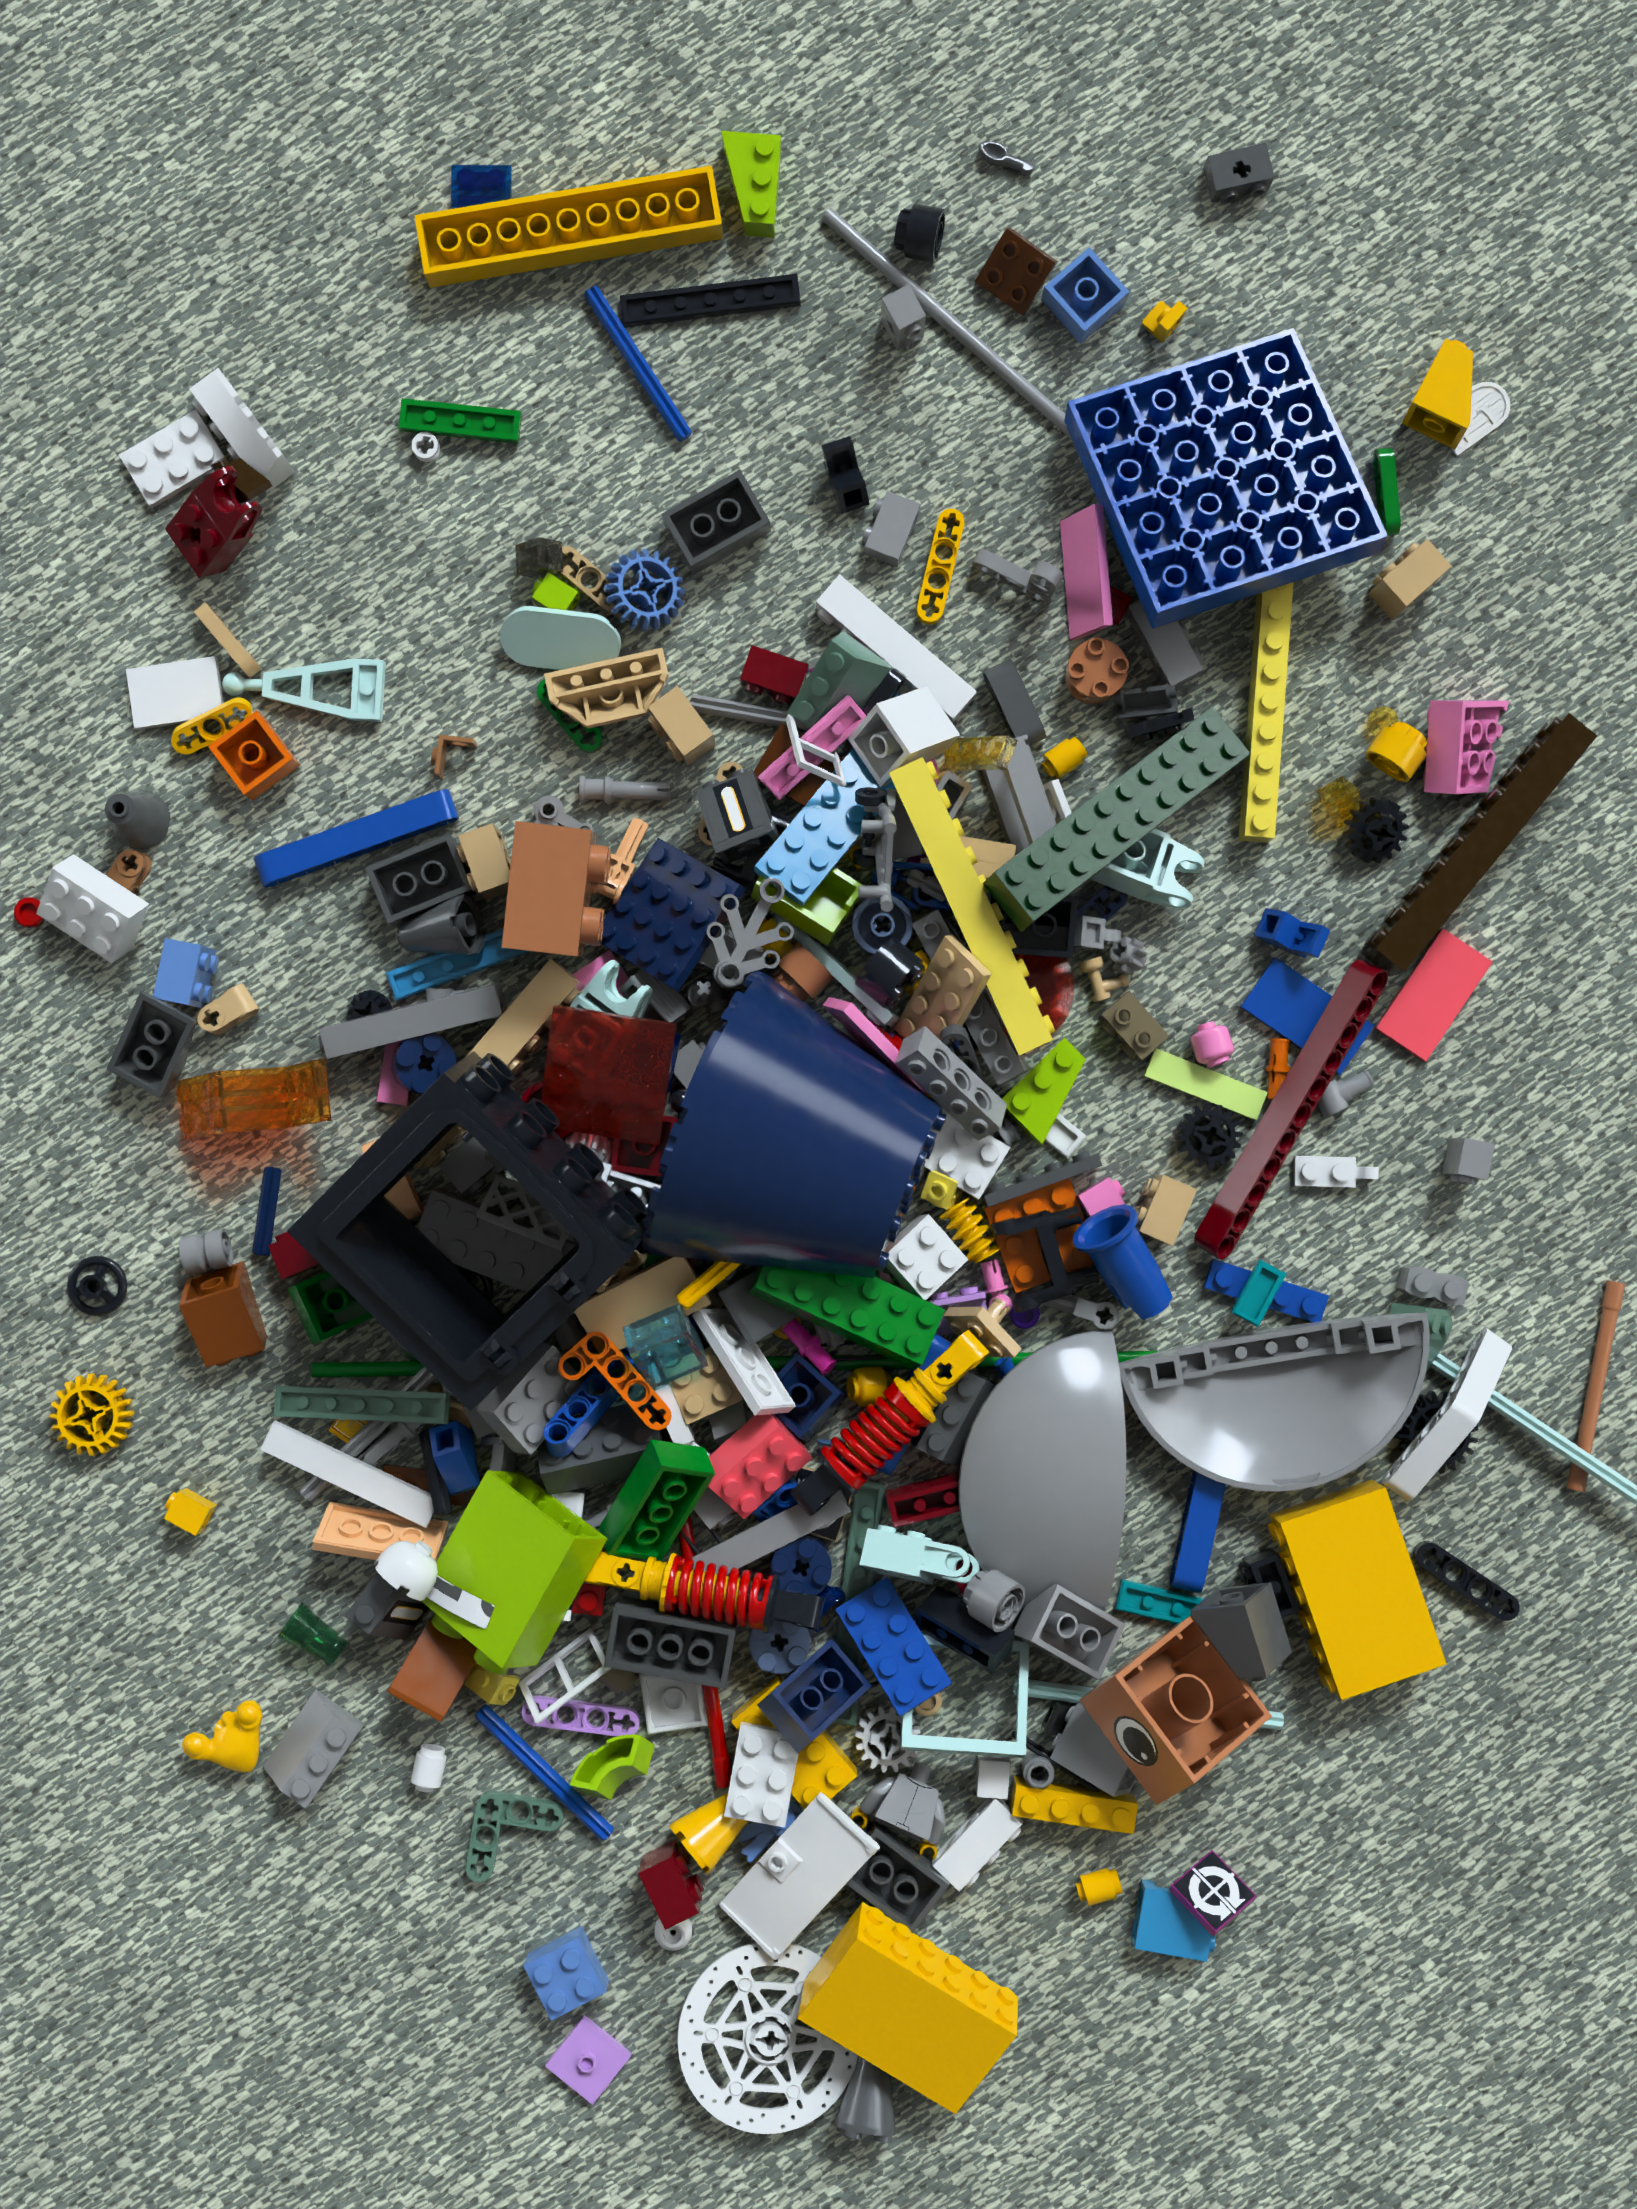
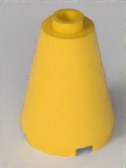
(707, 1832)

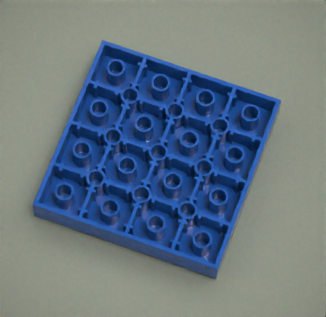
(1224, 478)

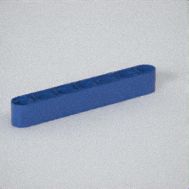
(354, 837)

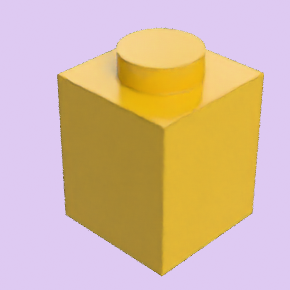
(189, 1511)

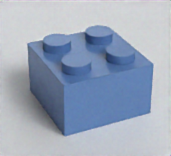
(1084, 295)
(185, 973)
(566, 1973)

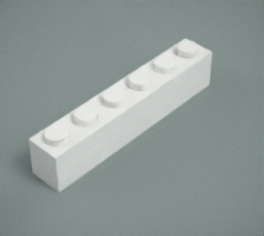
(884, 637)

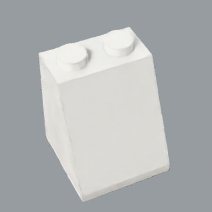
(902, 732)

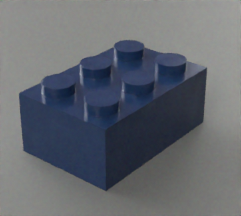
(814, 1695)

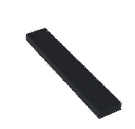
(710, 300)

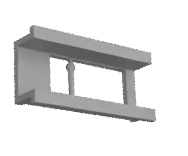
(1020, 798)

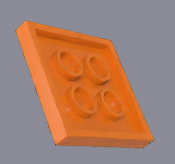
(1021, 1250)

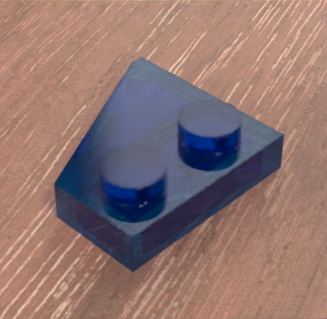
(480, 184)

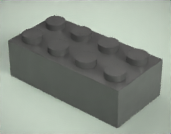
(603, 1454)
(669, 1643)

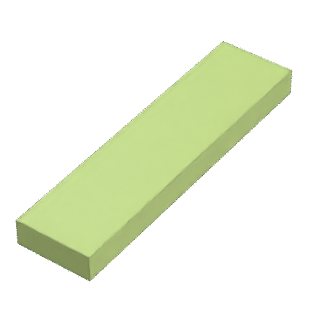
(1205, 1084)

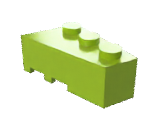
(755, 174)
(1042, 1091)

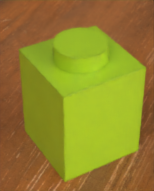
(554, 594)

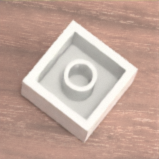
(923, 1257)

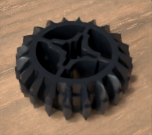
(1418, 1414)

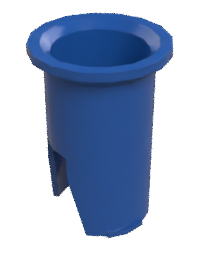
(1124, 1260)

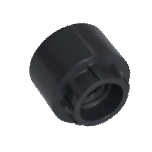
(920, 232)

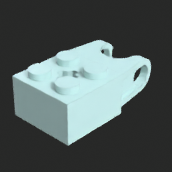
(1149, 870)
(603, 995)
(914, 1557)

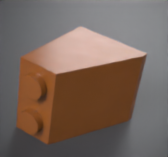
(223, 1315)
(434, 1672)

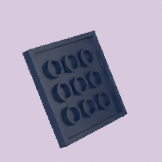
(666, 913)

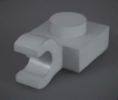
(1092, 934)

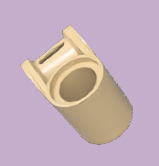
(232, 1008)

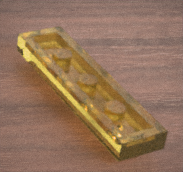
(980, 753)

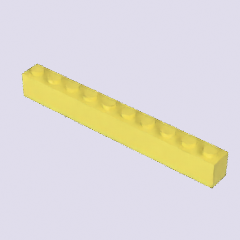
(1265, 714)
(970, 904)

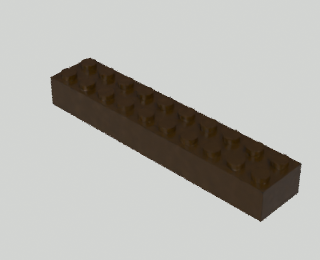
(1479, 844)

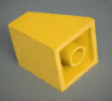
(1444, 398)

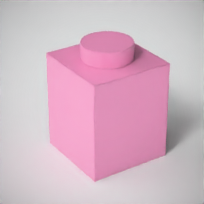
(1101, 1196)

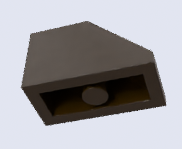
(249, 481)

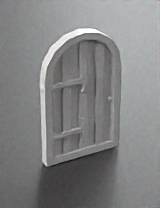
(1488, 411)

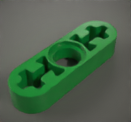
(1387, 490)
(577, 737)

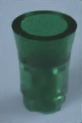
(312, 1635)

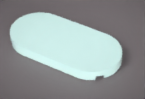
(558, 638)

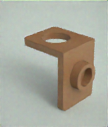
(439, 753)

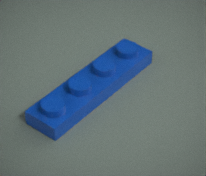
(1288, 1299)

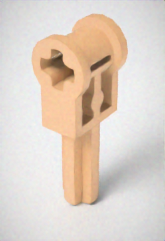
(621, 867)

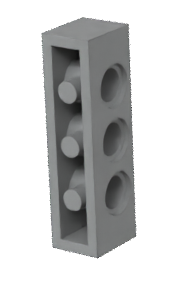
(951, 1083)

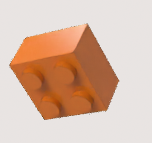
(254, 755)

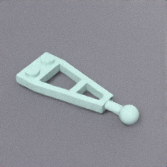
(366, 692)
(875, 1012)

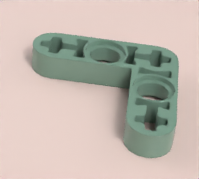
(504, 1815)

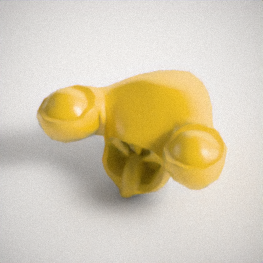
(234, 1739)

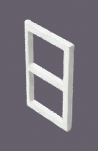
(799, 744)
(557, 1660)

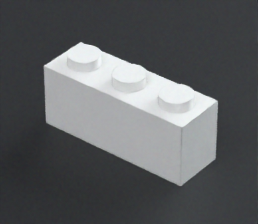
(976, 1843)

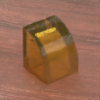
(1338, 800)

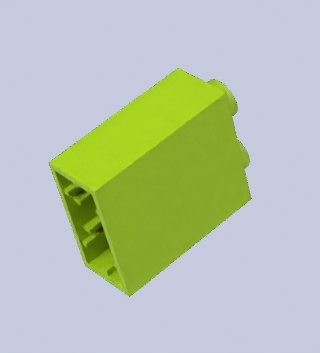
(523, 1558)

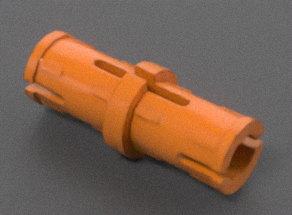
(1277, 1066)

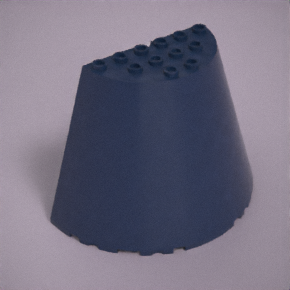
(789, 1145)

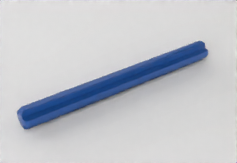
(637, 363)
(544, 1772)

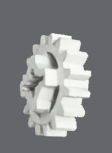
(876, 1737)

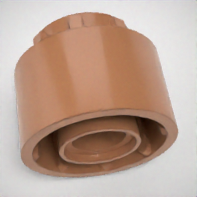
(802, 973)

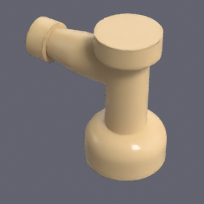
(1101, 988)

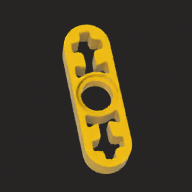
(188, 728)

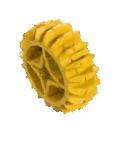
(97, 1424)

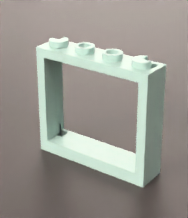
(977, 1746)

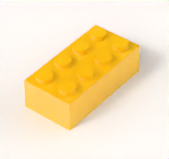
(819, 1766)

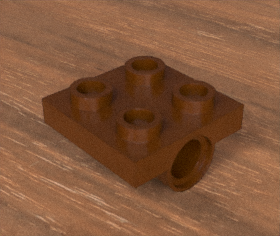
(1016, 271)

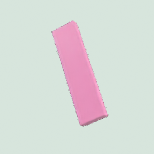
(825, 734)

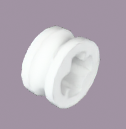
(419, 440)

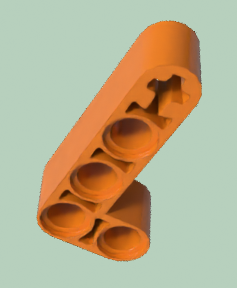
(619, 1384)

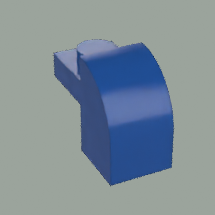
(1291, 934)

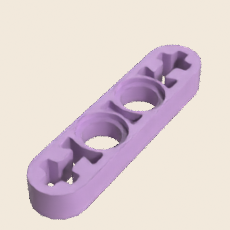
(580, 1722)

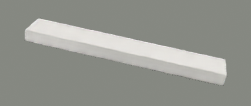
(349, 1473)

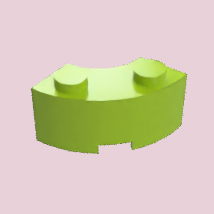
(612, 1764)

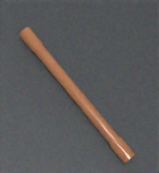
(1611, 1306)

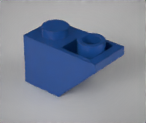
(455, 1456)

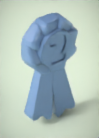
(765, 1833)

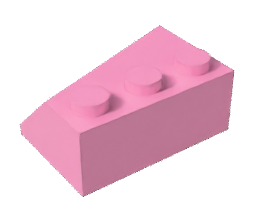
(1461, 745)

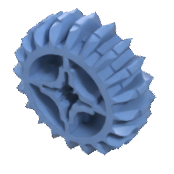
(649, 613)

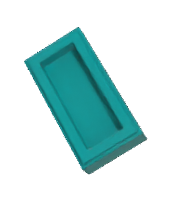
(1258, 1292)

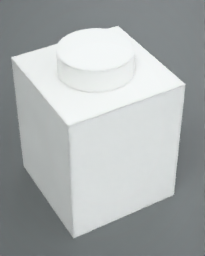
(992, 1777)

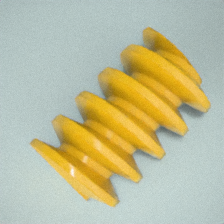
(969, 1231)

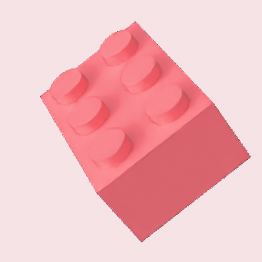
(756, 1463)

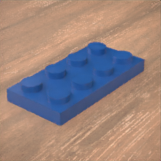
(893, 1647)

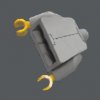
(906, 1807)

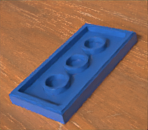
(1293, 1006)

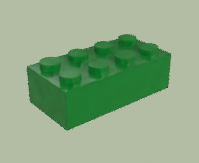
(656, 1500)

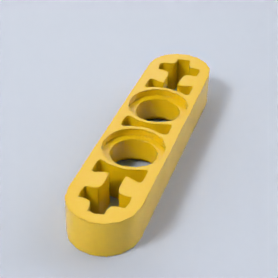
(939, 566)

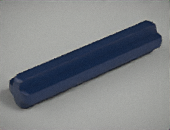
(266, 1211)

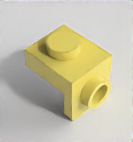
(941, 1190)
(492, 1687)

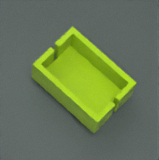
(823, 911)

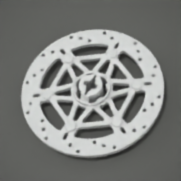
(783, 2040)

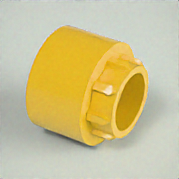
(1398, 751)

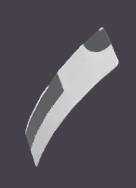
(461, 1602)

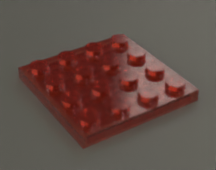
(608, 1073)

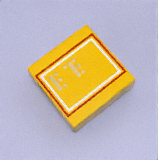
(346, 1428)

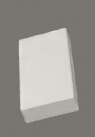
(1064, 1136)

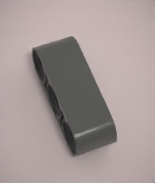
(1014, 702)

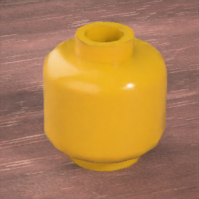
(867, 1384)

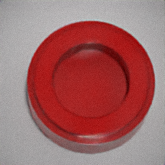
(26, 911)

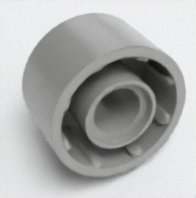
(994, 1599)

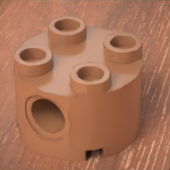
(1096, 671)

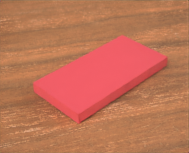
(1433, 995)

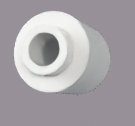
(428, 1767)

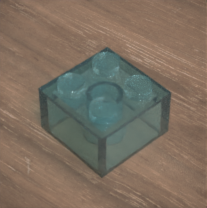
(665, 1346)

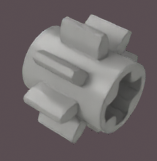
(1128, 955)

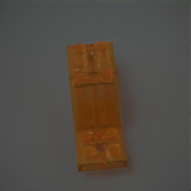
(254, 1100)

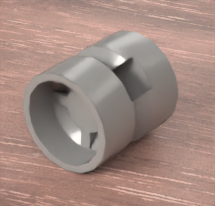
(200, 1252)

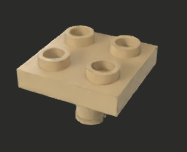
(985, 1326)

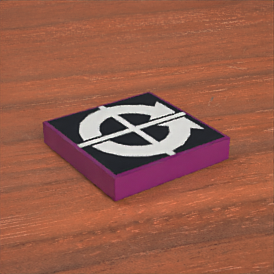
(1212, 1893)

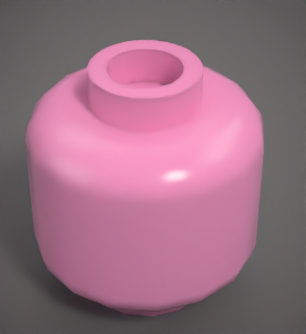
(1212, 1044)

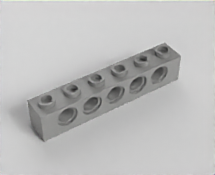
(984, 1019)

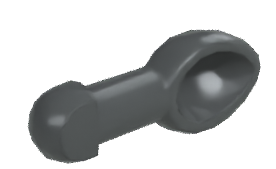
(997, 155)

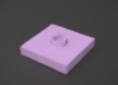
(588, 2059)

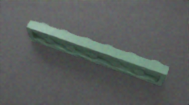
(362, 1404)

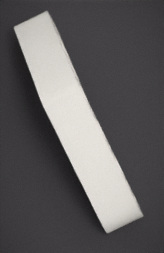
(1454, 1419)

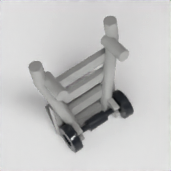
(896, 840)

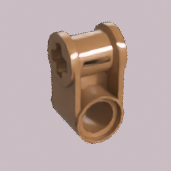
(122, 870)

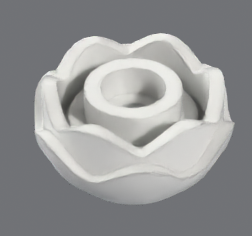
(673, 1941)

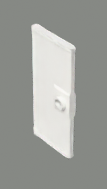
(798, 1875)

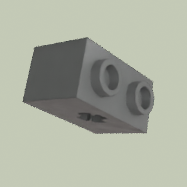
(1249, 162)

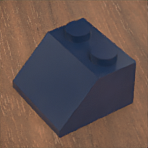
(813, 1395)

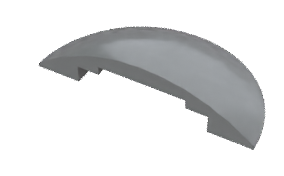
(1285, 1400)
(1050, 1470)

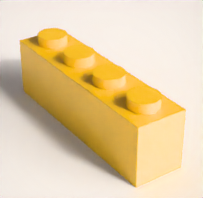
(1074, 1806)

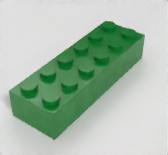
(856, 1309)

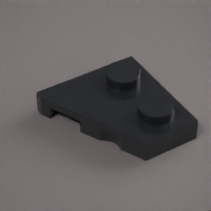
(1169, 724)

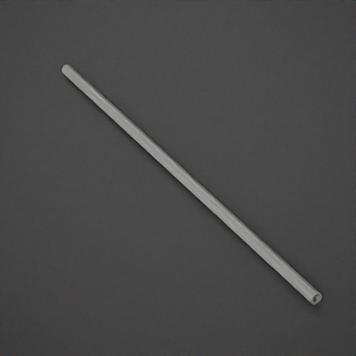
(947, 320)

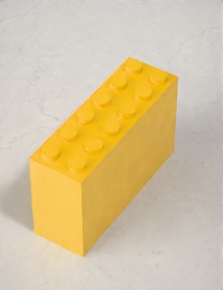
(1356, 1589)
(909, 2008)

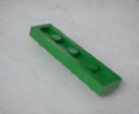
(460, 420)

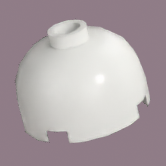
(408, 1567)

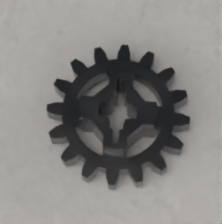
(1374, 844)
(1214, 1123)

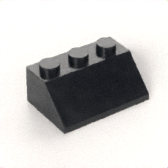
(1049, 935)

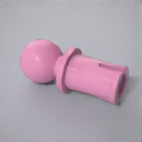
(994, 1282)

